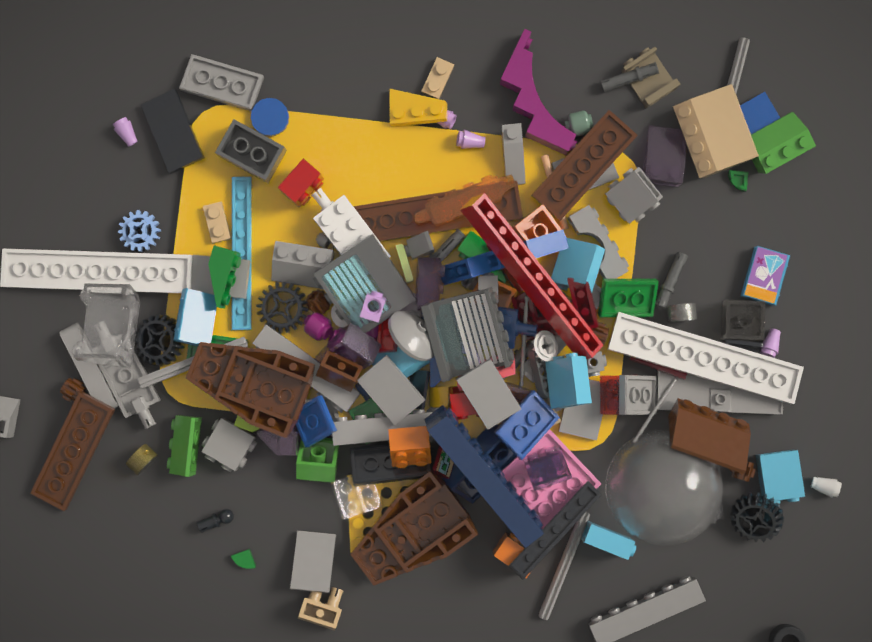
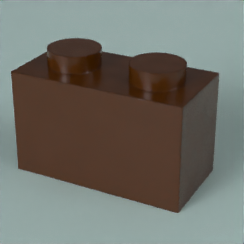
(339, 371)

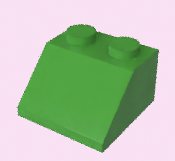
(317, 461)

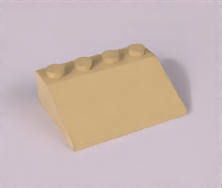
(715, 131)

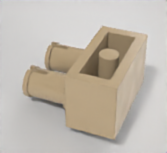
(319, 613)

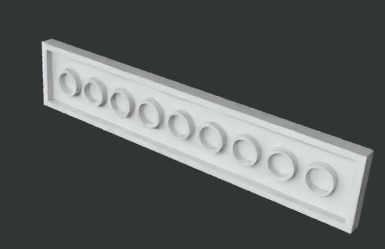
(73, 268)
(705, 358)

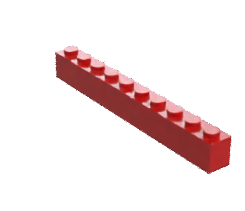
(531, 276)

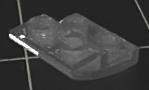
(355, 499)

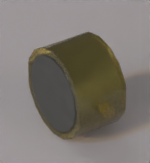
(141, 459)

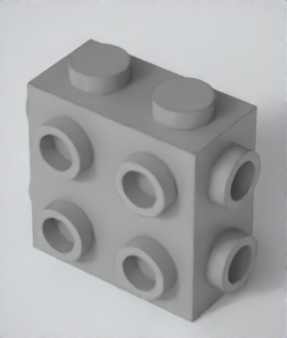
(633, 195)
(228, 445)

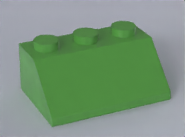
(781, 142)
(184, 445)

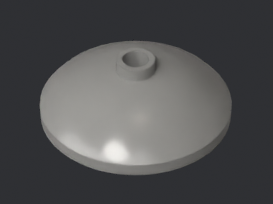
(411, 335)

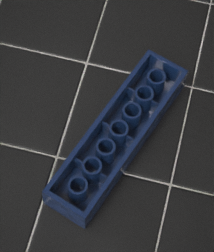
(484, 476)

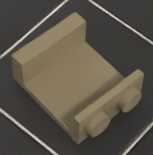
(655, 86)

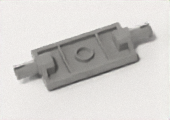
(127, 391)

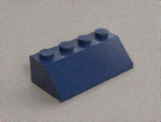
(497, 451)

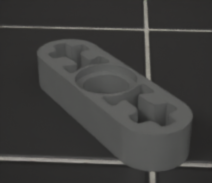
(538, 378)

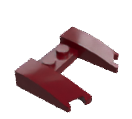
(582, 302)

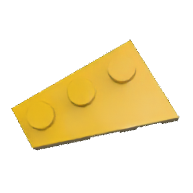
(415, 109)

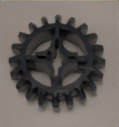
(274, 312)
(149, 340)
(748, 508)

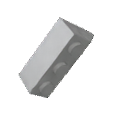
(298, 263)

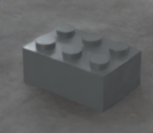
(251, 151)

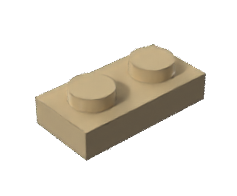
(437, 78)
(217, 222)

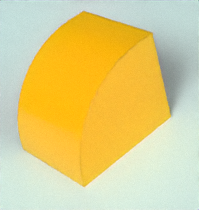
(438, 396)

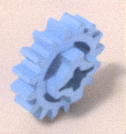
(144, 225)

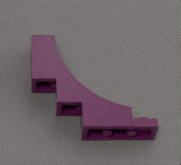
(519, 78)

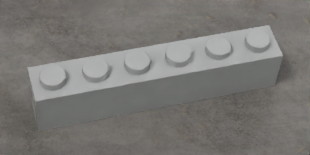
(272, 340)
(373, 429)
(646, 611)

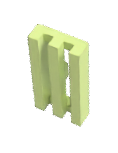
(404, 263)

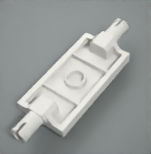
(341, 222)

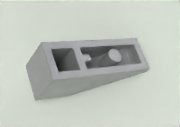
(513, 152)

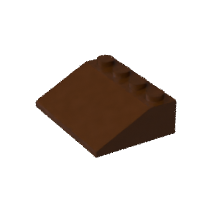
(709, 435)

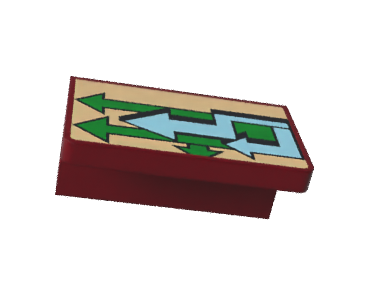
(442, 464)

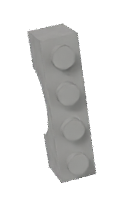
(586, 223)

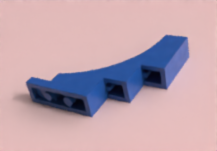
(489, 262)

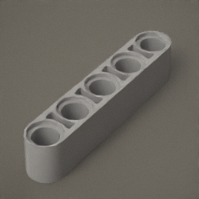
(89, 372)

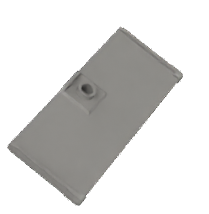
(714, 395)

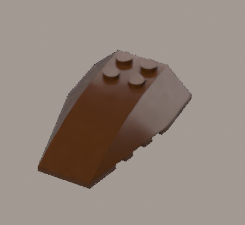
(254, 383)
(414, 531)

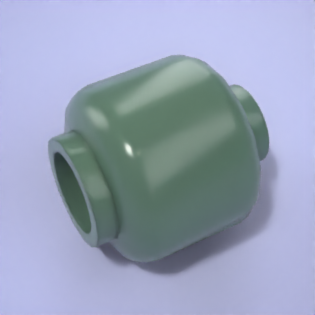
(579, 123)

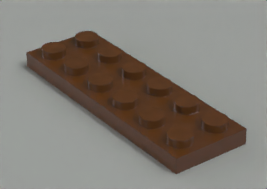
(584, 165)
(72, 451)

